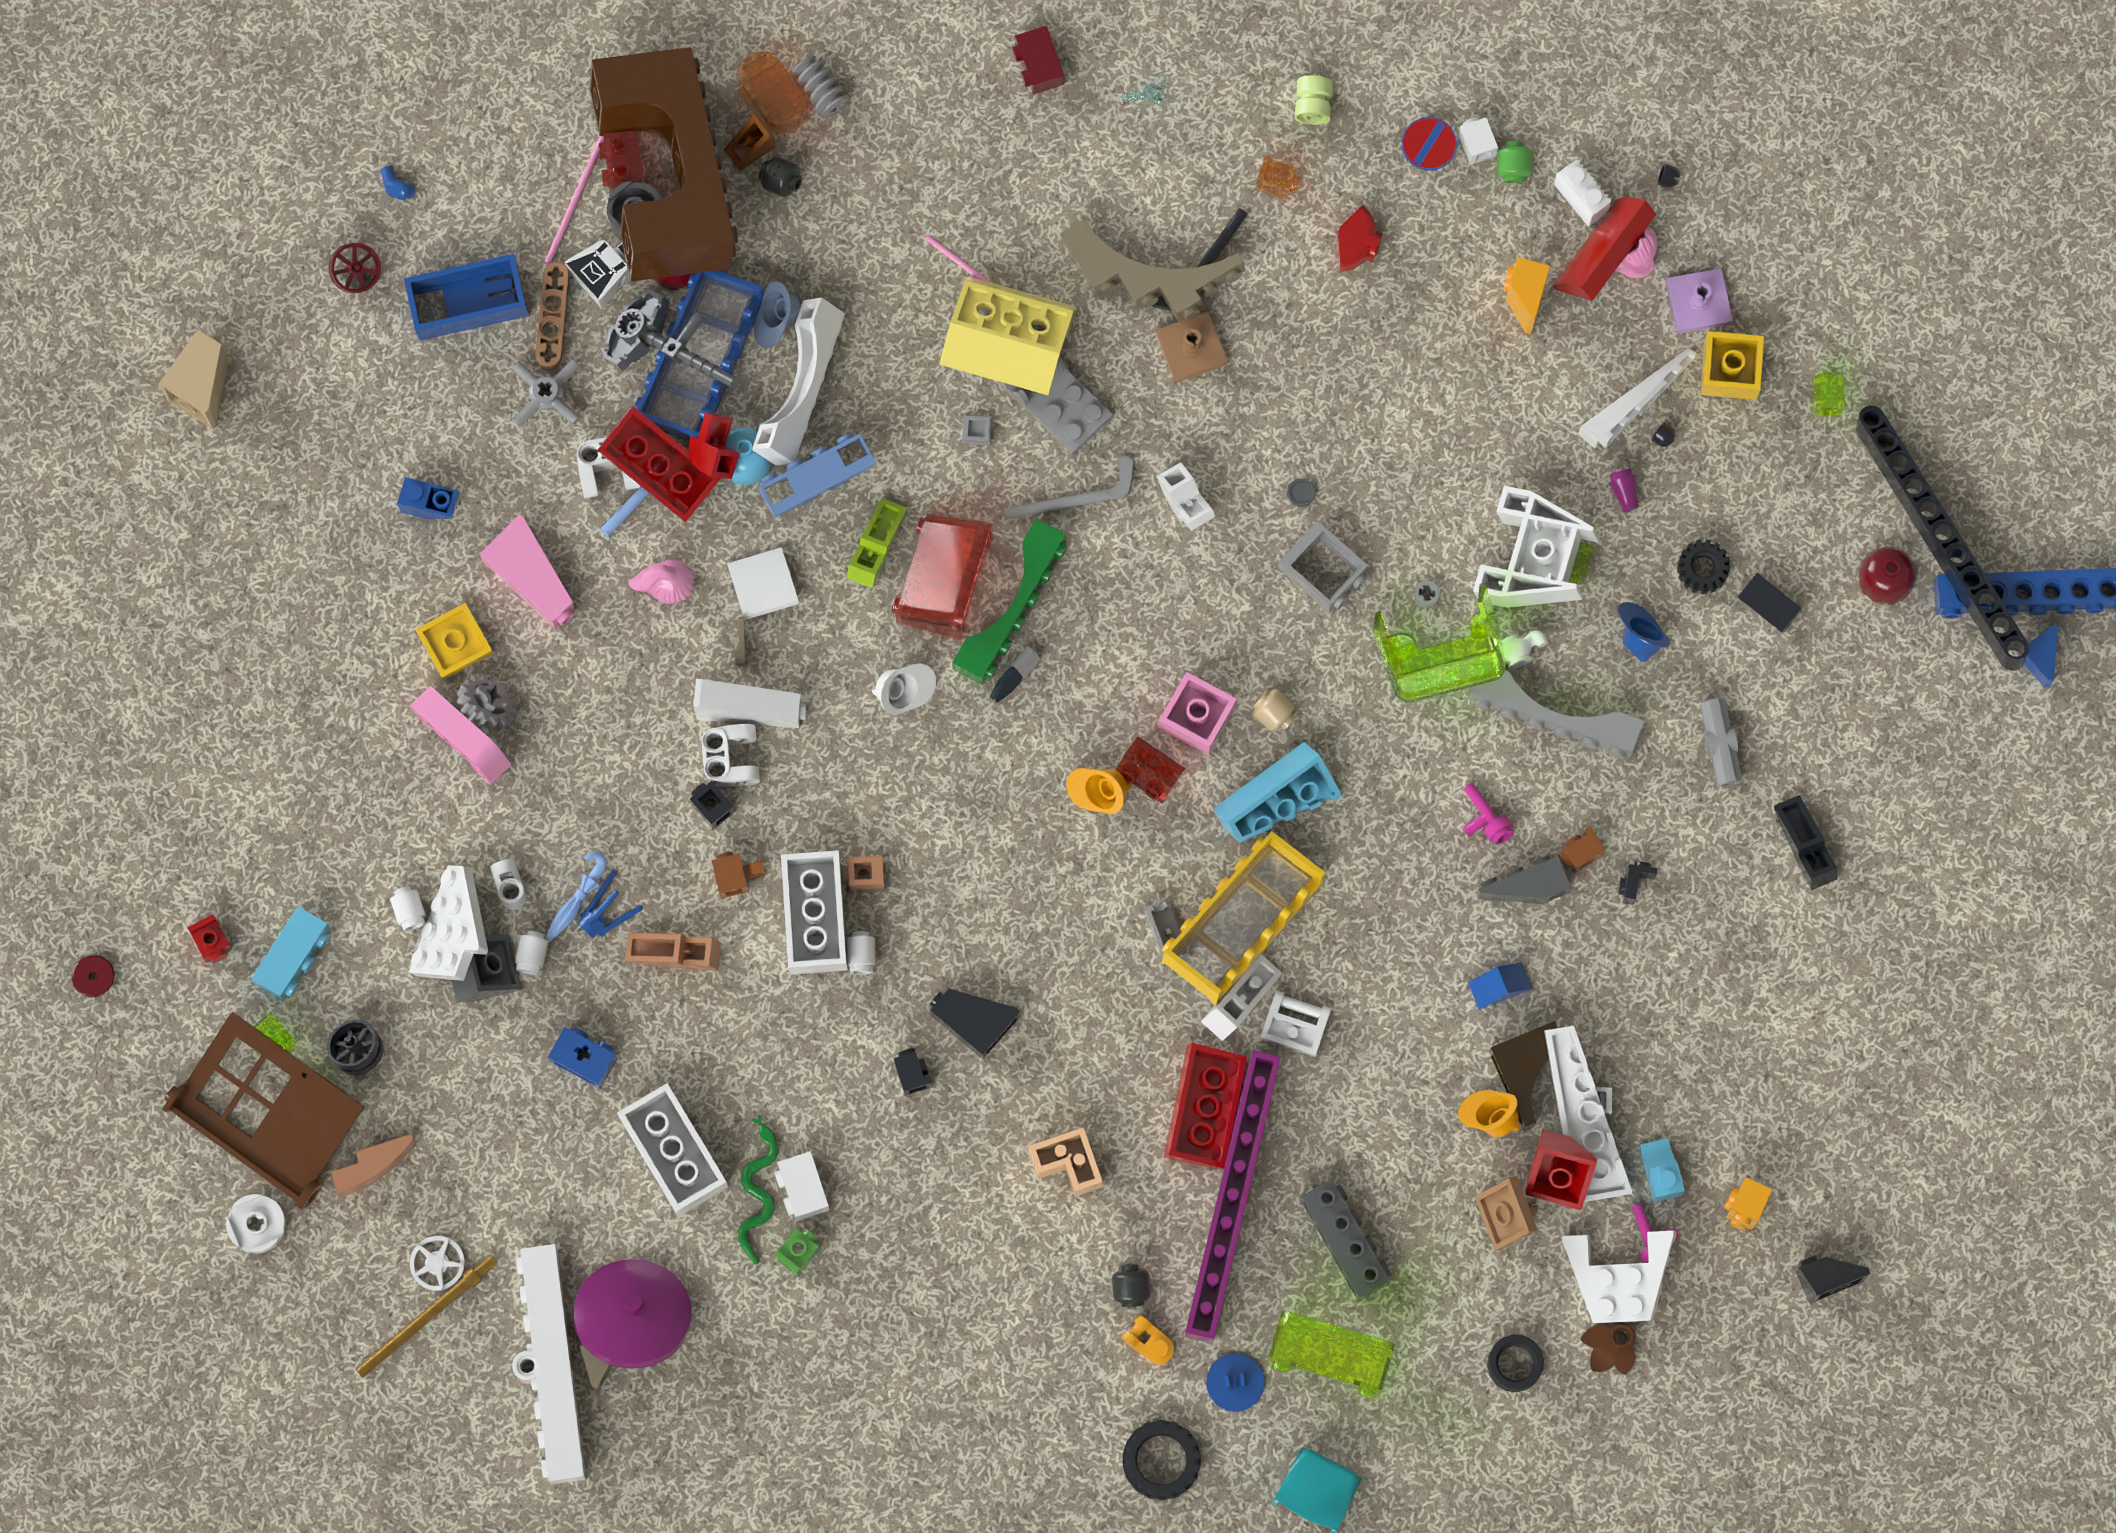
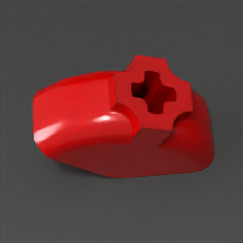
(1357, 240)

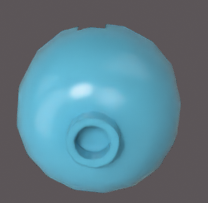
(750, 465)

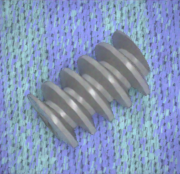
(819, 87)

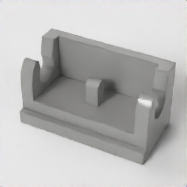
(1162, 924)

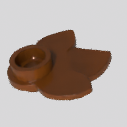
(1607, 1350)

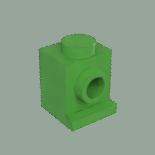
(797, 1261)

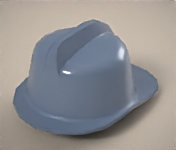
(776, 314)

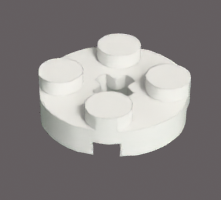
(249, 1239)

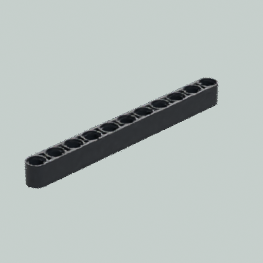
(1942, 549)

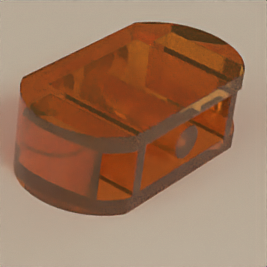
(772, 92)

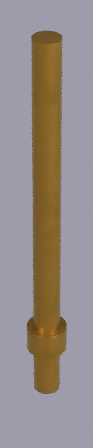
(470, 1279)

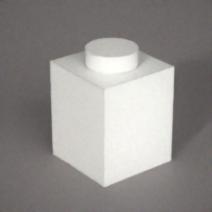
(1477, 140)

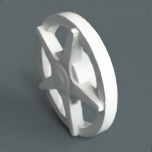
(437, 1263)

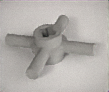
(546, 402)

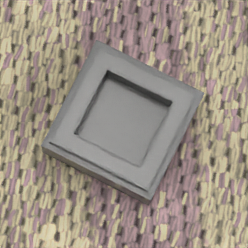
(976, 430)

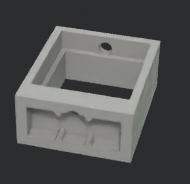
(1304, 546)

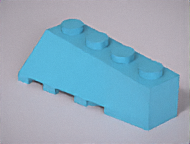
(1277, 794)

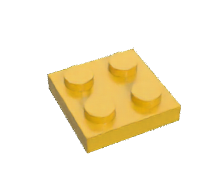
(454, 641)

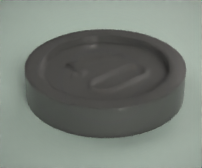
(1301, 492)

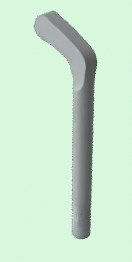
(1119, 491)

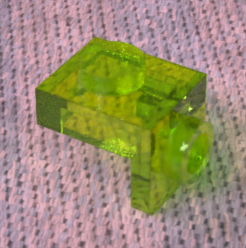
(274, 1030)

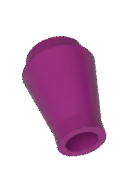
(1625, 489)

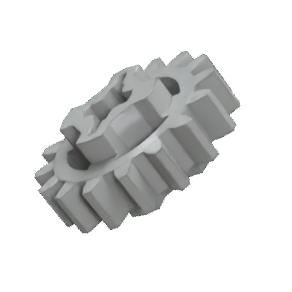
(486, 702)

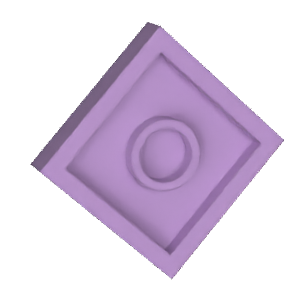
(1699, 301)

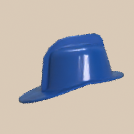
(1641, 631)

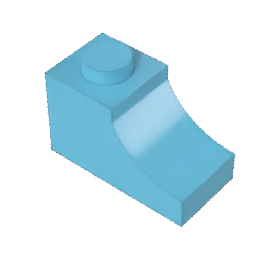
(1661, 1170)

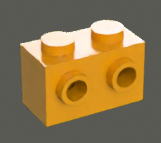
(1746, 1204)

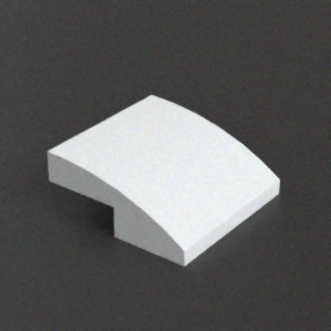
(763, 583)

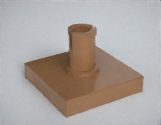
(1191, 347)
(1507, 1213)

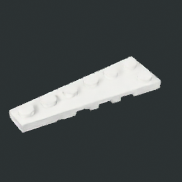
(1583, 1114)

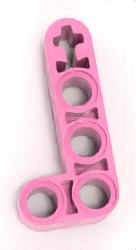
(461, 734)

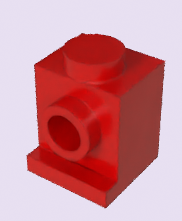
(204, 928)

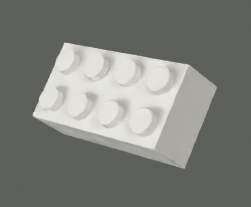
(814, 912)
(672, 1150)

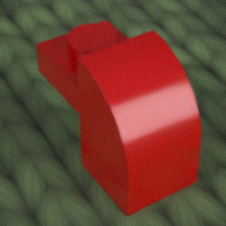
(709, 449)

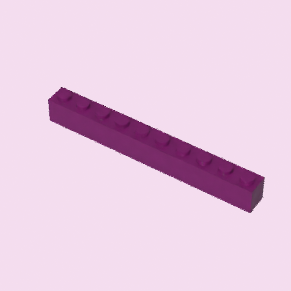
(1232, 1197)

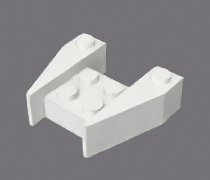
(1541, 554)

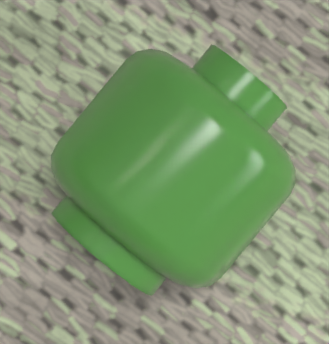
(1514, 162)

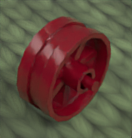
(354, 268)

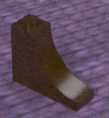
(1518, 1065)

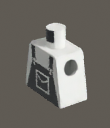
(599, 270)

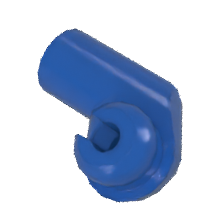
(396, 187)

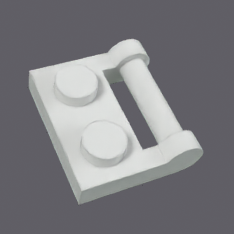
(1293, 1032)

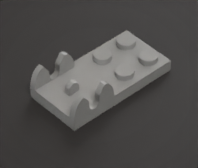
(1067, 412)

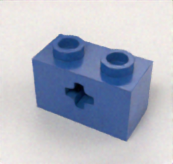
(592, 1070)

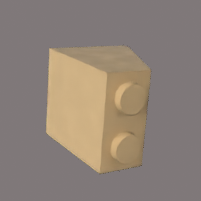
(198, 378)

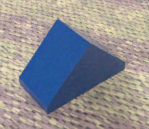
(2043, 655)
(1500, 985)

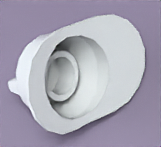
(905, 688)

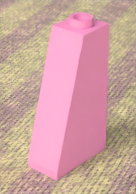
(525, 569)

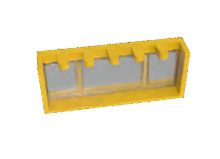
(1243, 917)

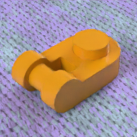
(1157, 1349)

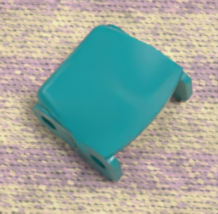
(1318, 1489)

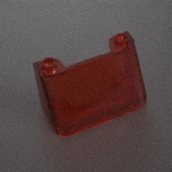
(943, 574)

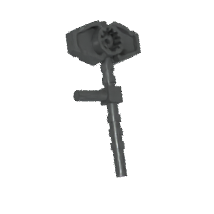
(641, 327)

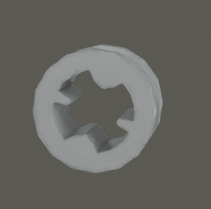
(1419, 599)

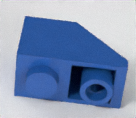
(427, 500)

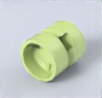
(1313, 100)

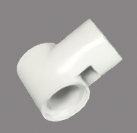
(505, 871)

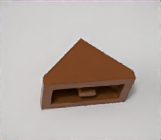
(750, 142)

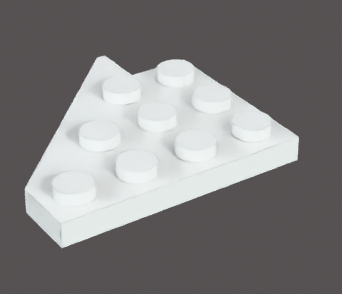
(452, 929)

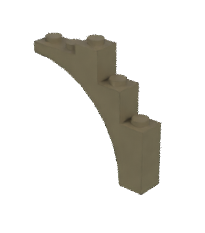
(1180, 288)

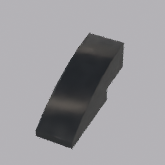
(1806, 842)

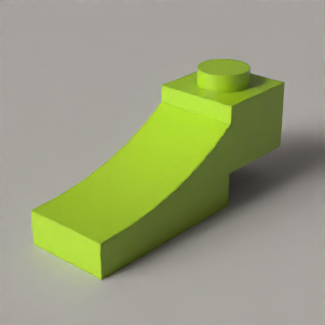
(876, 543)

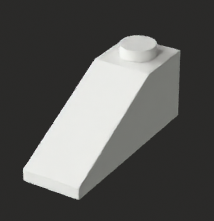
(1241, 998)

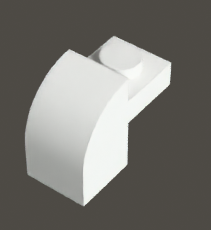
(1184, 497)

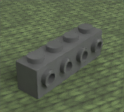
(1345, 1239)

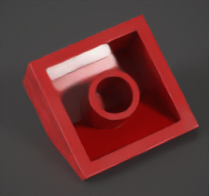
(1560, 1170)

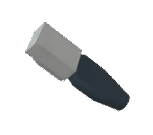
(1019, 668)

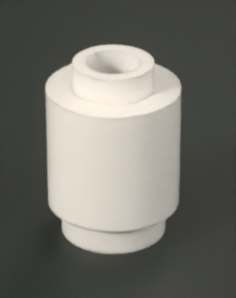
(408, 908)
(531, 953)
(860, 953)

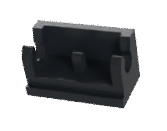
(1770, 603)

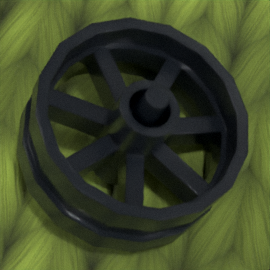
(356, 1048)

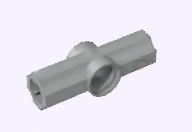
(1720, 742)

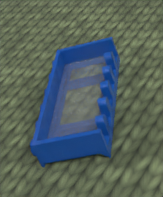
(680, 394)

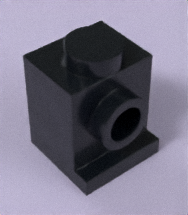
(710, 792)
(912, 1072)

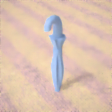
(571, 907)

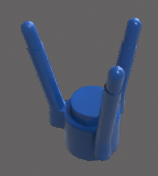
(593, 921)

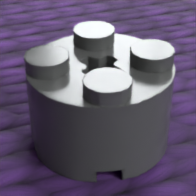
(626, 194)

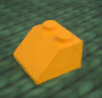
(1525, 289)

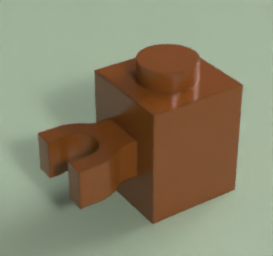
(731, 874)

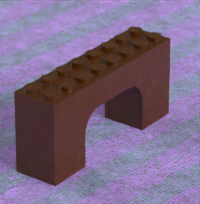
(664, 97)

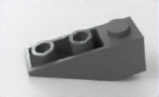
(1533, 885)

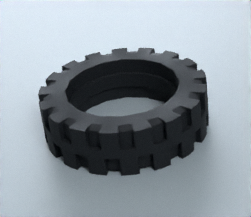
(1167, 1429)

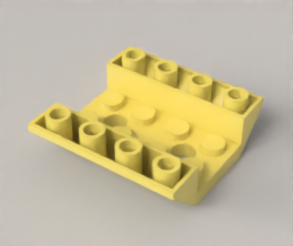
(1004, 342)

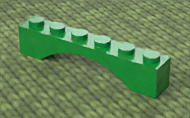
(981, 651)

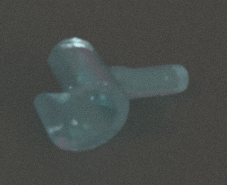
(1145, 94)

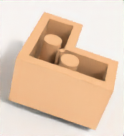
(1068, 1153)

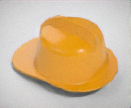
(1098, 789)
(1491, 1112)

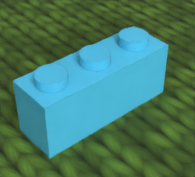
(291, 954)

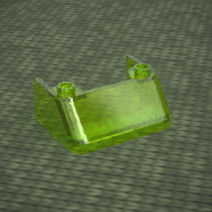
(1447, 665)
(1331, 1353)

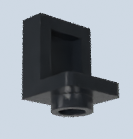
(1629, 884)

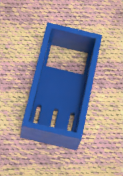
(468, 296)

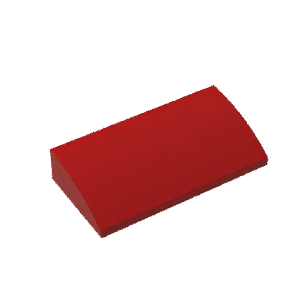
(1605, 248)
(657, 464)
(1205, 1106)

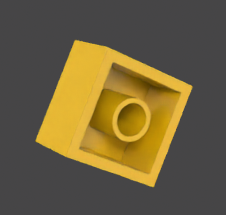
(1732, 365)

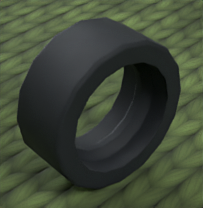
(1519, 1341)

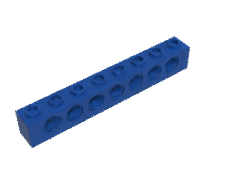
(2034, 583)

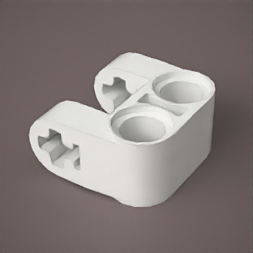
(587, 469)
(729, 735)

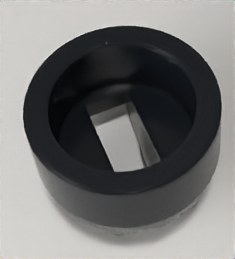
(1667, 175)
(1664, 435)

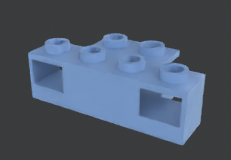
(817, 475)

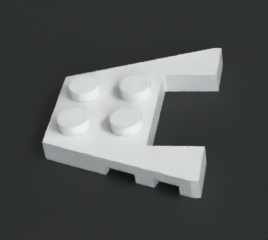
(1620, 1290)

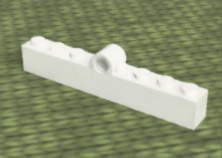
(552, 1364)

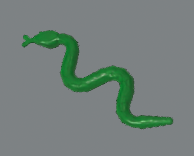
(746, 1180)

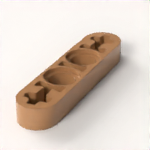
(555, 316)

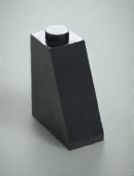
(973, 1019)

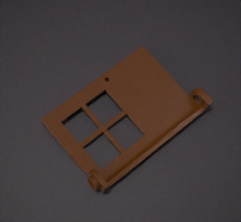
(297, 1132)

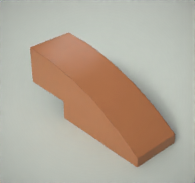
(673, 951)
(372, 1165)

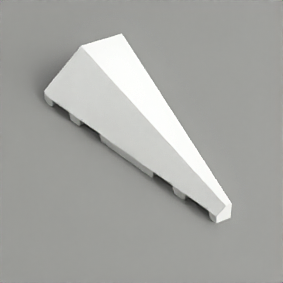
(1613, 419)

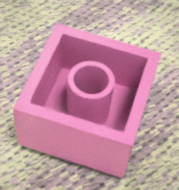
(1197, 713)

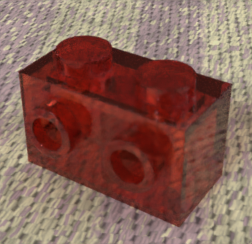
(621, 159)
(1150, 770)

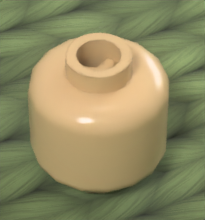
(1273, 710)

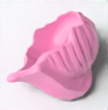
(1640, 259)
(665, 581)

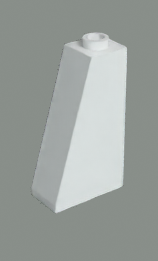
(747, 704)

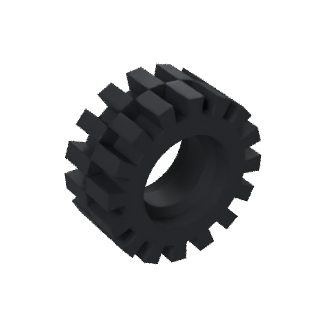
(1707, 550)

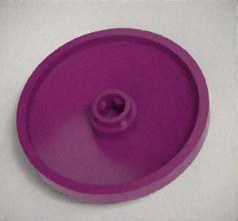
(632, 1313)

